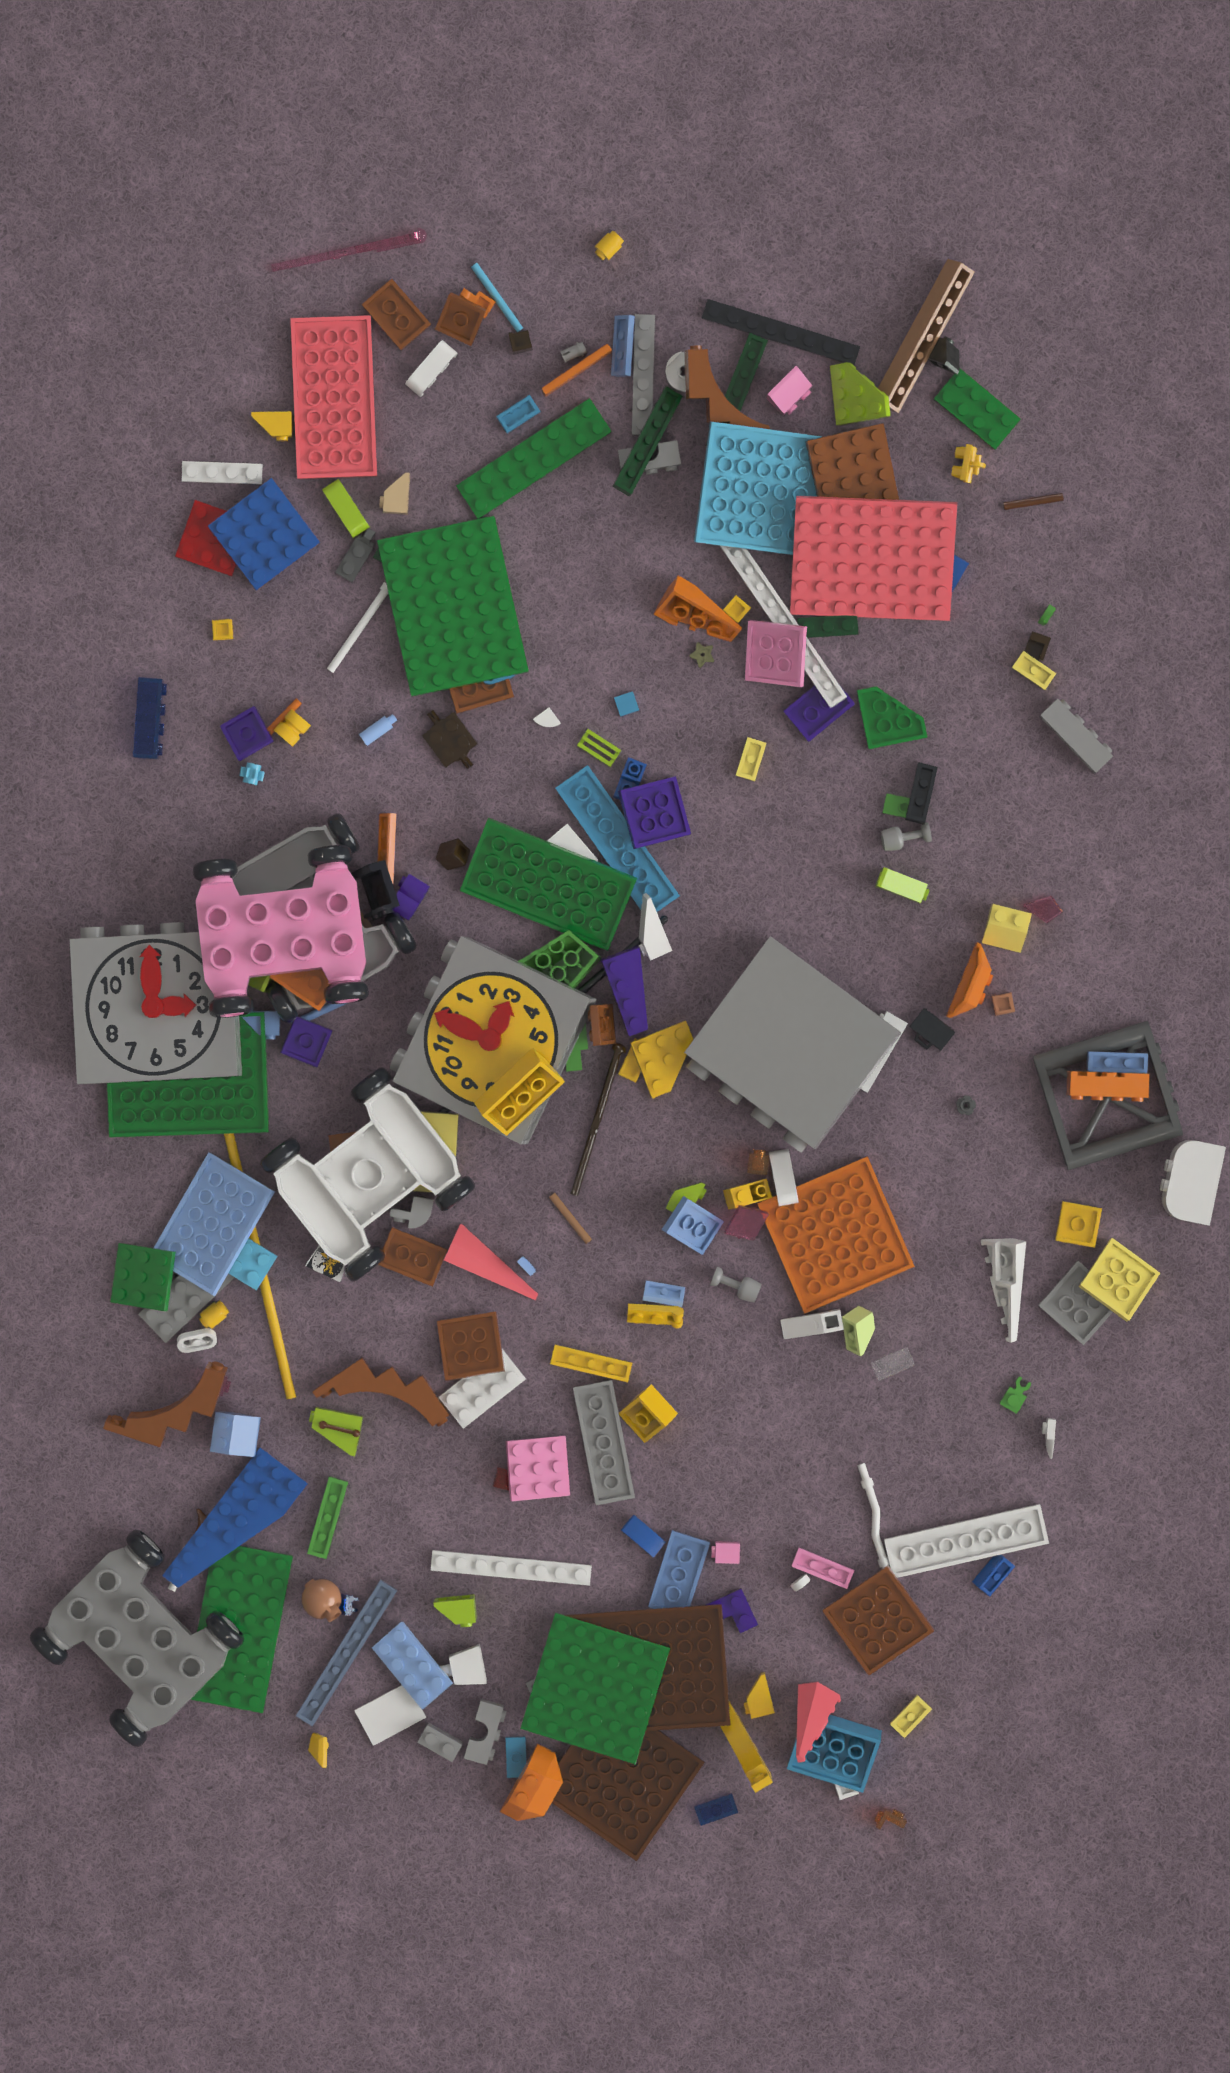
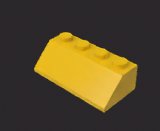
(519, 1092)

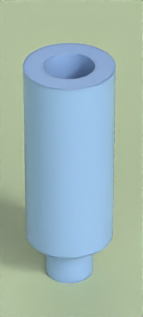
(377, 729)

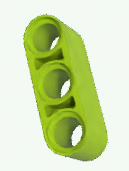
(345, 508)

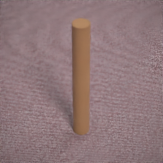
(570, 1218)

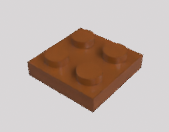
(460, 319)

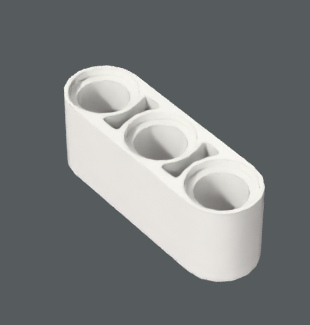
(429, 369)
(783, 1177)

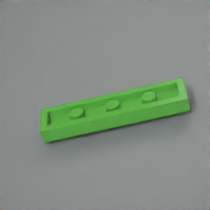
(327, 1517)

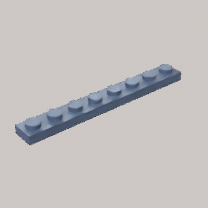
(346, 1652)

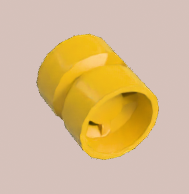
(292, 727)

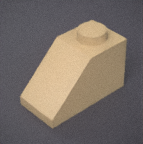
(396, 496)

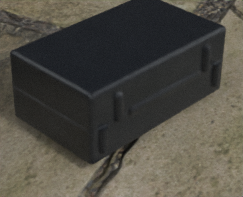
(931, 1029)

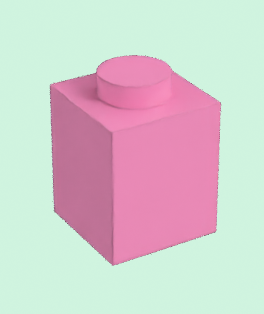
(726, 1552)

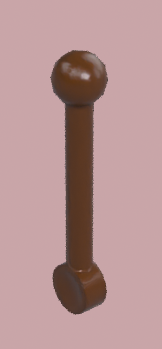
(323, 1425)

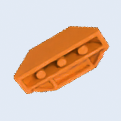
(972, 983)
(535, 1786)

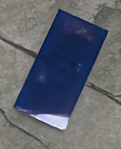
(716, 1809)

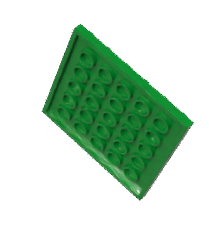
(595, 1688)

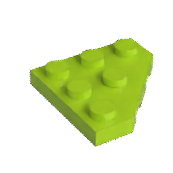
(856, 396)

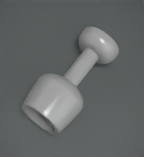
(894, 839)
(747, 1288)

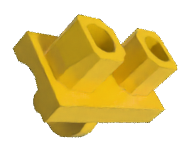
(970, 464)

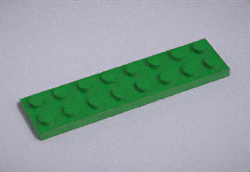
(534, 458)

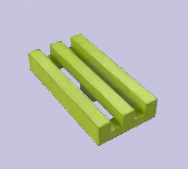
(613, 757)

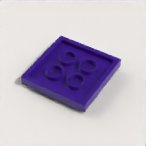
(654, 812)

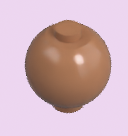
(322, 1599)

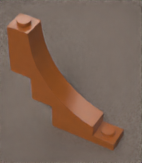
(702, 385)
(361, 1378)
(152, 1425)

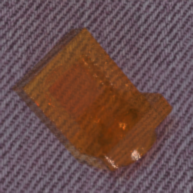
(895, 1817)

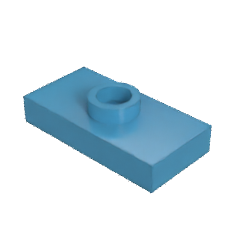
(518, 414)
(515, 1755)

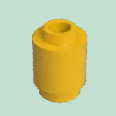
(608, 245)
(213, 1314)

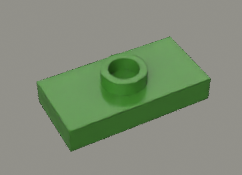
(895, 805)

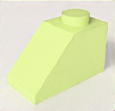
(858, 1329)

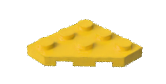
(662, 1056)

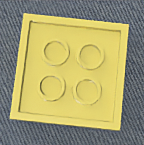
(1119, 1279)

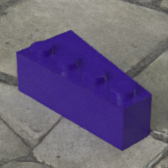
(627, 986)

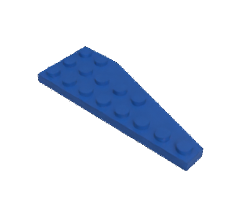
(249, 1505)

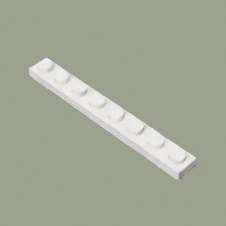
(511, 1567)

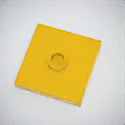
(1078, 1224)

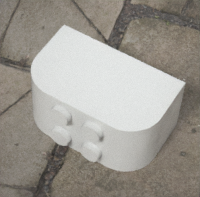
(1192, 1180)

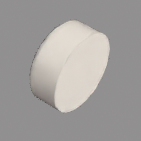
(800, 1582)

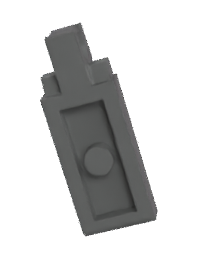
(356, 556)

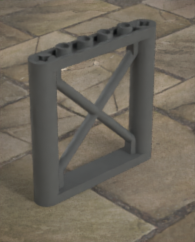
(1160, 1130)

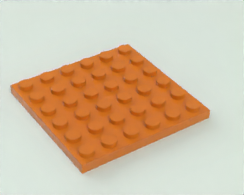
(837, 1235)

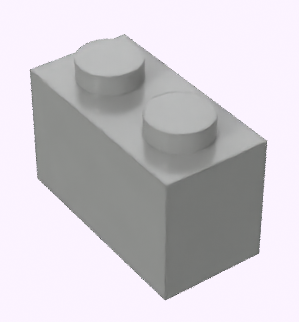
(440, 1742)

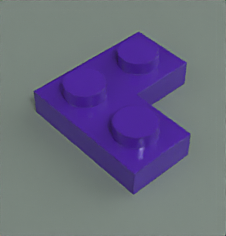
(737, 1606)

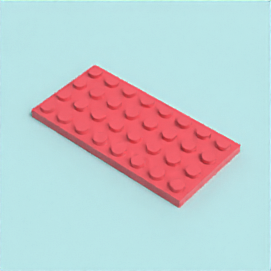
(333, 397)

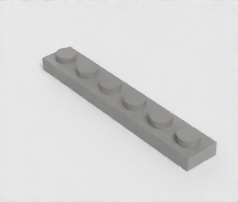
(643, 371)

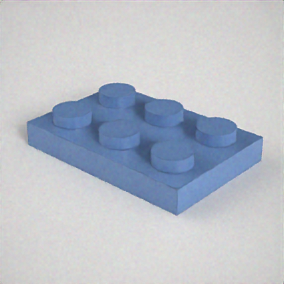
(692, 1225)

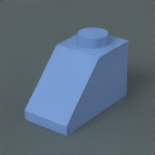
(272, 1023)

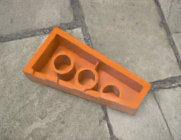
(1107, 1085)

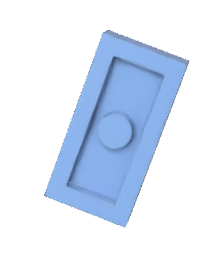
(663, 1293)

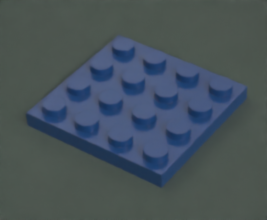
(263, 534)

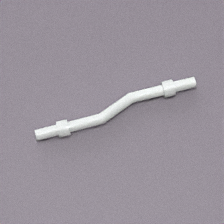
(867, 1484)

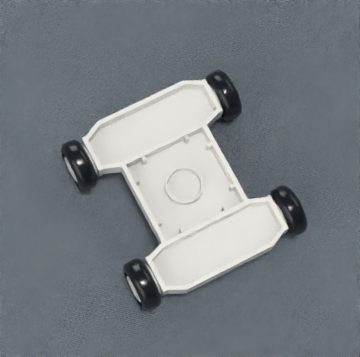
(367, 1174)

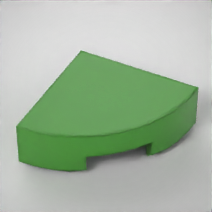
(1046, 615)

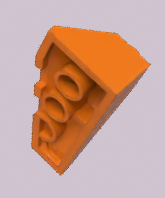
(691, 606)

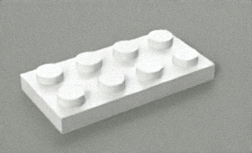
(477, 1394)

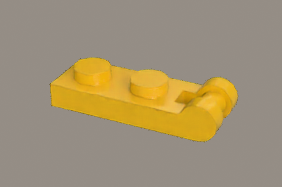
(655, 1314)

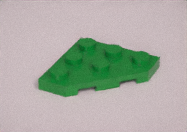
(887, 719)

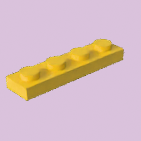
(591, 1363)

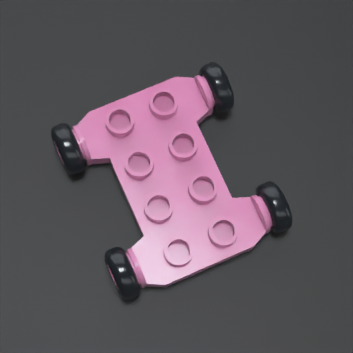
(280, 931)

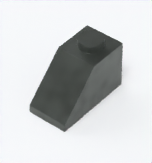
(945, 355)

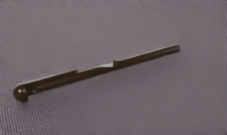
(618, 1049)

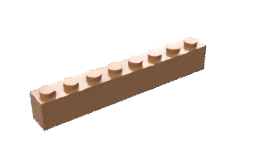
(925, 332)

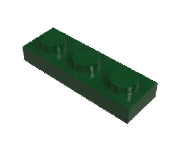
(829, 626)

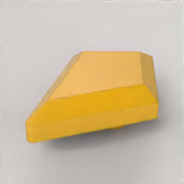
(318, 1749)

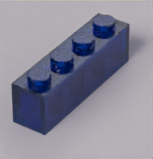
(148, 718)

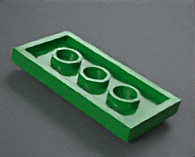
(977, 409)

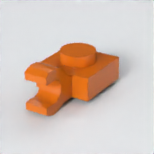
(480, 299)

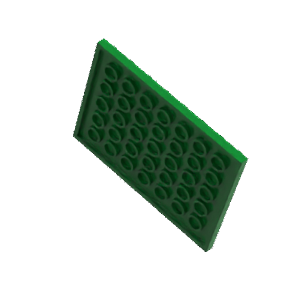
(452, 606)
(197, 1104)

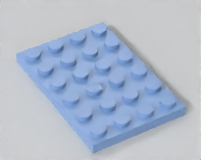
(213, 1222)

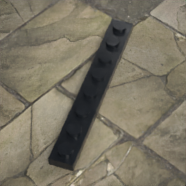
(780, 332)

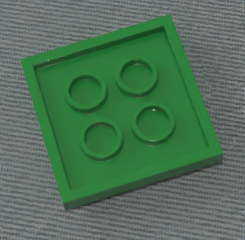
(143, 1277)

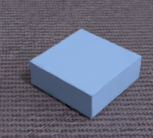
(526, 1265)

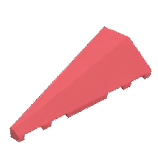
(472, 1255)
(813, 1710)

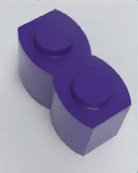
(410, 895)

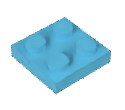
(252, 1264)

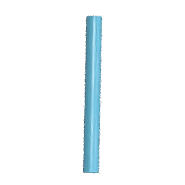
(497, 297)

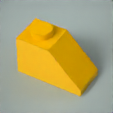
(276, 424)
(759, 1699)

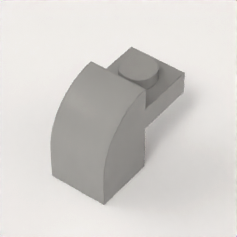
(419, 1213)

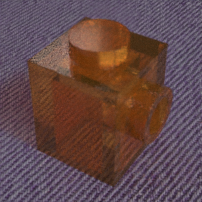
(758, 1162)

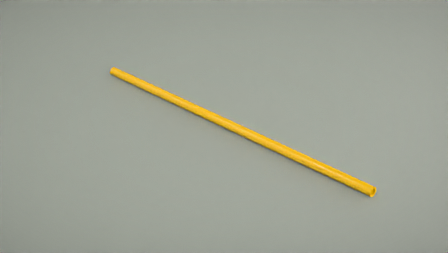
(266, 1292)

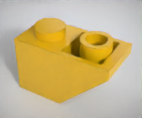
(747, 1194)

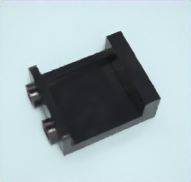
(378, 889)

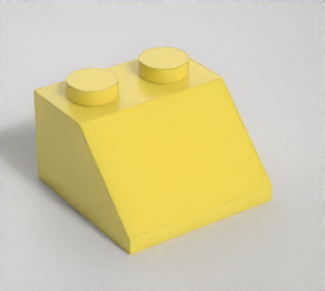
(1006, 928)

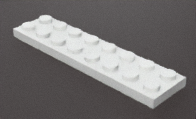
(966, 1541)

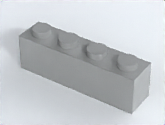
(1076, 735)

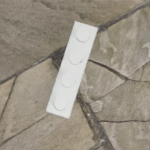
(222, 472)

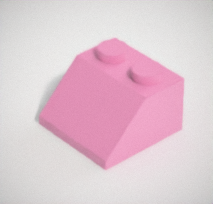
(790, 391)

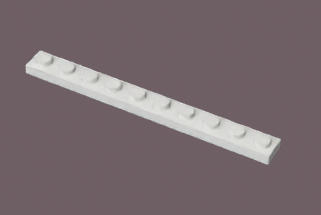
(778, 613)

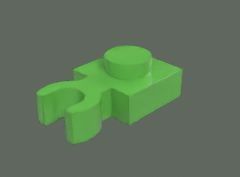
(1013, 1398)

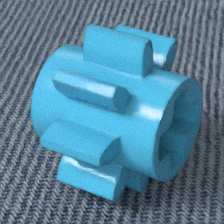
(251, 773)

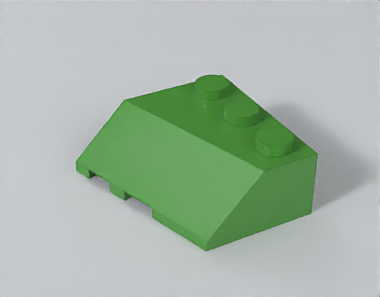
(564, 959)

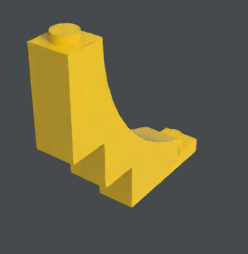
(747, 1752)

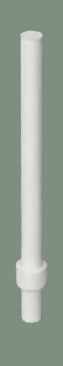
(359, 628)

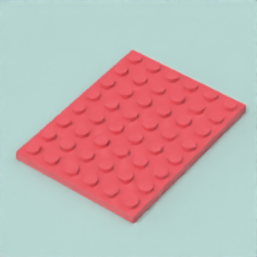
(873, 558)

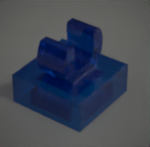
(347, 1603)

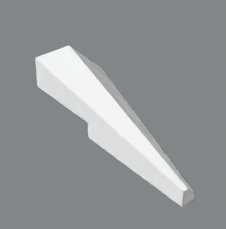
(1007, 1268)

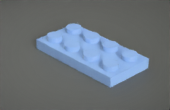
(412, 1665)

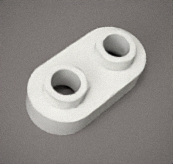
(197, 1340)

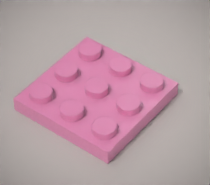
(775, 653)
(537, 1468)

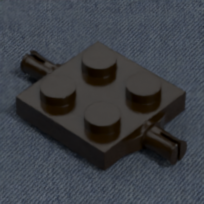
(450, 739)

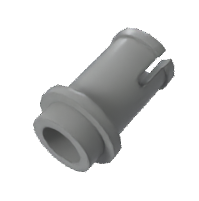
(573, 352)

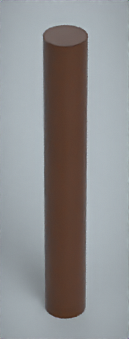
(1033, 501)

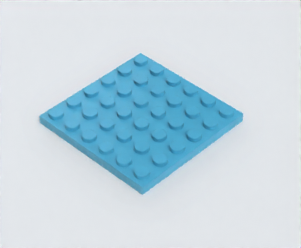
(752, 487)

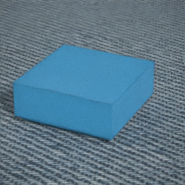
(626, 703)

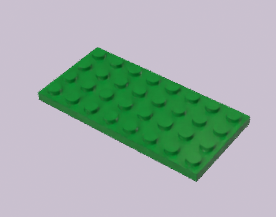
(548, 884)
(251, 1592)

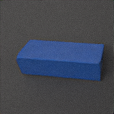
(993, 1574)

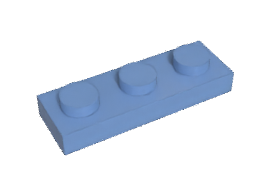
(622, 345)
(1117, 1062)

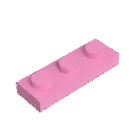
(822, 1568)

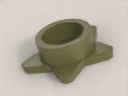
(697, 654)

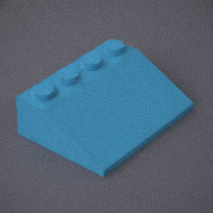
(840, 1754)

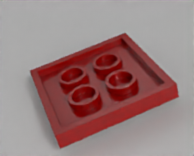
(200, 544)

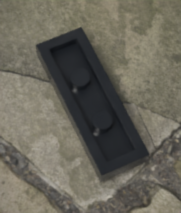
(921, 793)

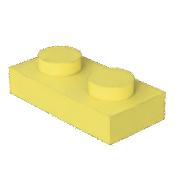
(1034, 670)
(751, 759)
(910, 1716)

